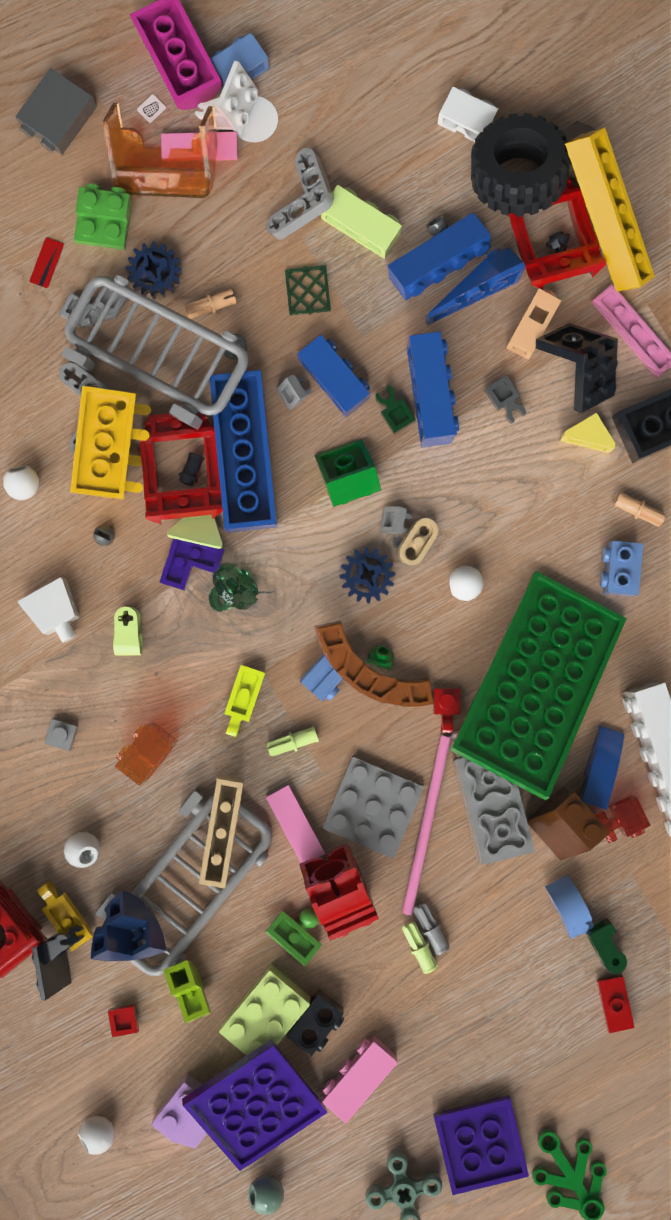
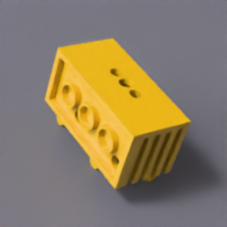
(104, 443)

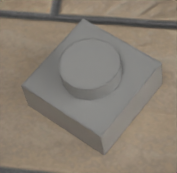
(61, 734)

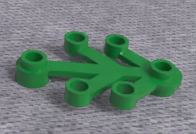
(573, 1178)

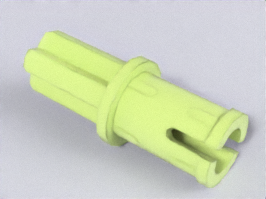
(292, 741)
(419, 947)

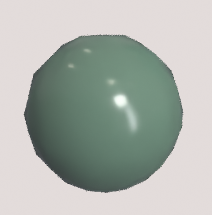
(266, 1195)

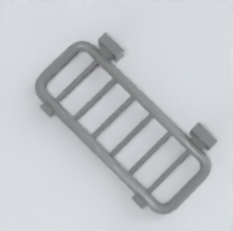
(191, 405)
(257, 856)

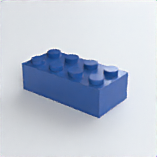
(431, 389)

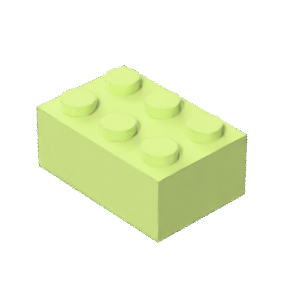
(265, 1012)

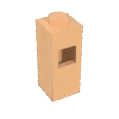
(534, 323)

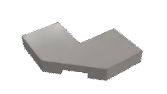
(94, 309)

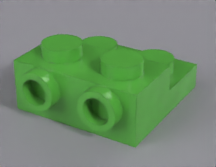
(102, 217)

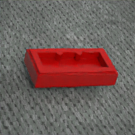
(615, 1003)

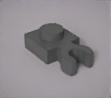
(503, 395)

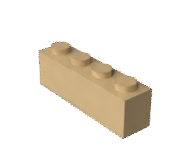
(221, 831)

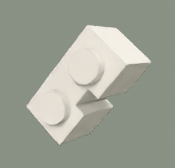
(466, 113)

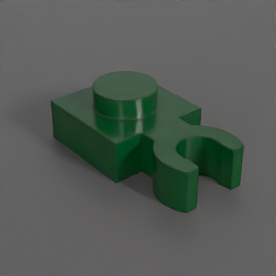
(396, 414)

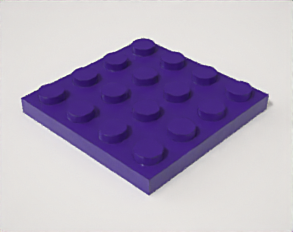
(254, 1105)

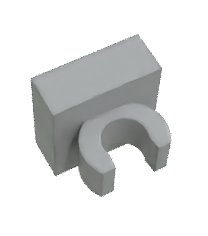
(292, 392)
(394, 519)

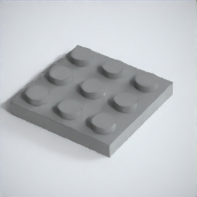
(373, 807)

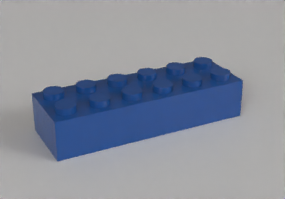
(244, 455)

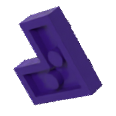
(184, 557)

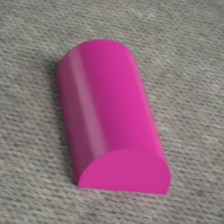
(177, 53)

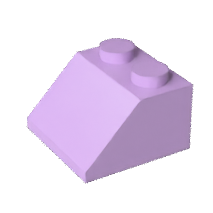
(175, 1120)

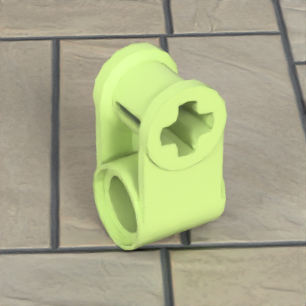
(127, 636)

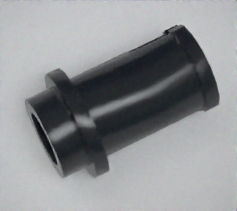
(191, 469)

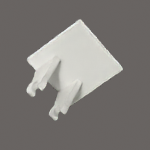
(235, 101)

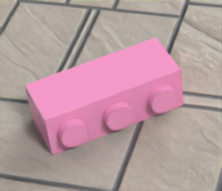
(358, 1078)

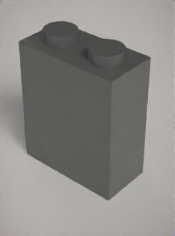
(55, 112)

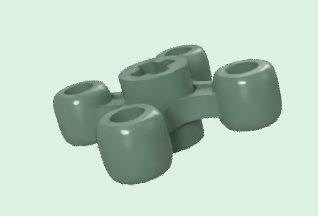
(401, 1181)

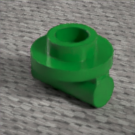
(381, 657)

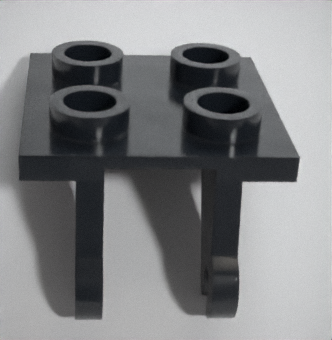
(52, 962)

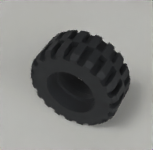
(520, 138)

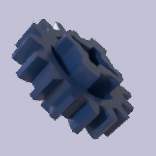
(164, 266)
(360, 559)

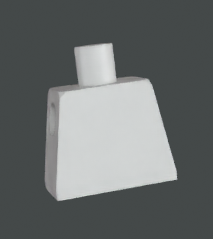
(52, 609)

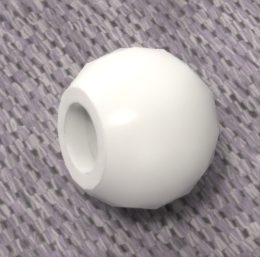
(21, 482)
(466, 583)
(82, 849)
(97, 1134)

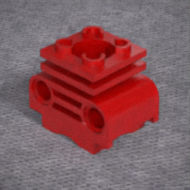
(338, 892)
(20, 929)

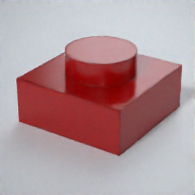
(123, 1020)

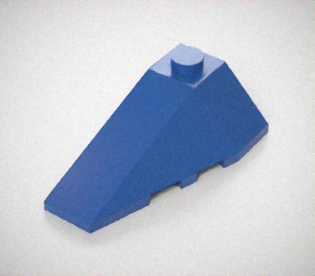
(492, 275)

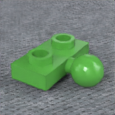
(293, 935)

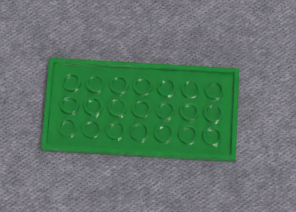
(539, 685)

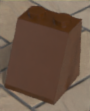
(567, 825)

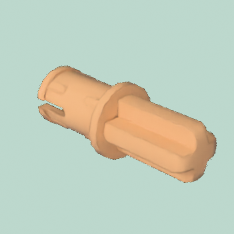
(210, 304)
(639, 509)

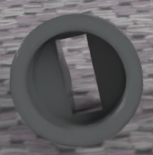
(437, 225)
(107, 530)

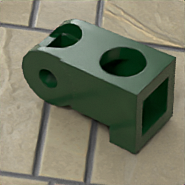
(605, 948)

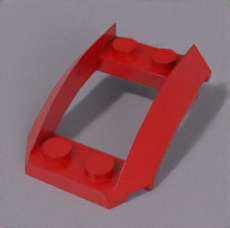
(568, 263)
(180, 502)

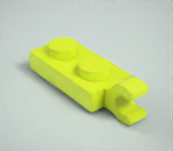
(243, 697)

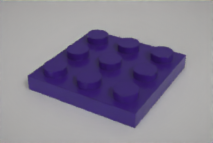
(481, 1145)

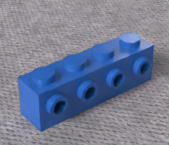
(439, 256)

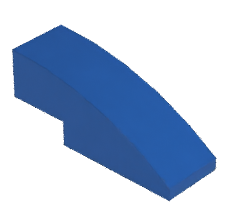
(602, 768)

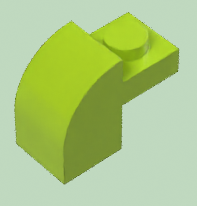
(188, 987)

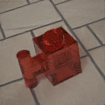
(627, 816)

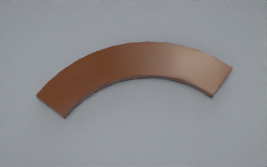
(363, 678)

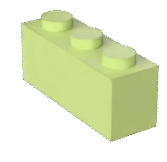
(362, 221)

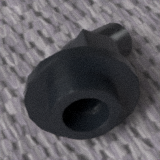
(558, 241)

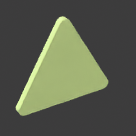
(197, 530)

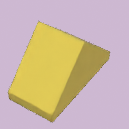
(590, 434)

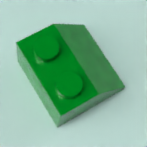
(348, 472)

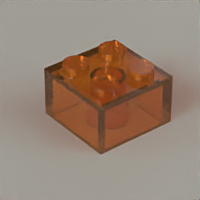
(146, 752)

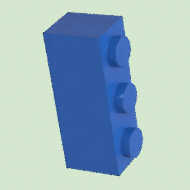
(334, 375)

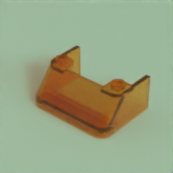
(143, 170)

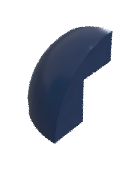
(128, 931)

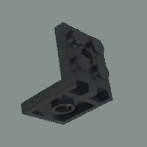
(594, 359)

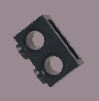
(311, 1020)

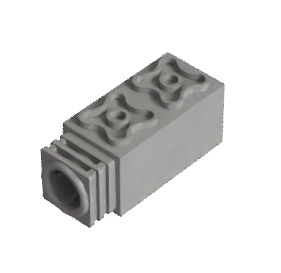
(492, 812)

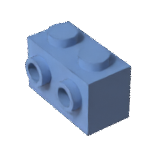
(622, 568)

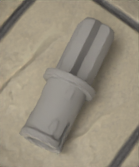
(431, 928)

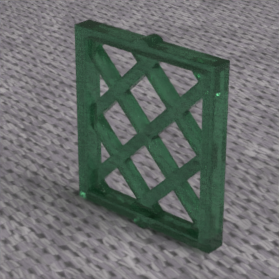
(305, 270)

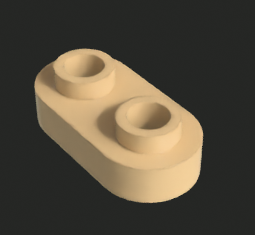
(419, 543)

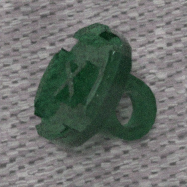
(234, 587)

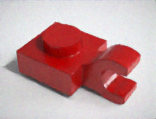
(446, 704)

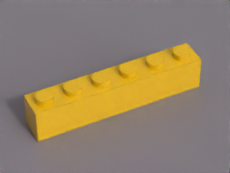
(610, 209)

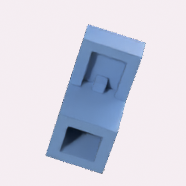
(570, 906)

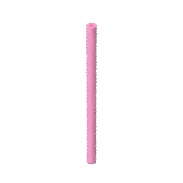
(426, 825)

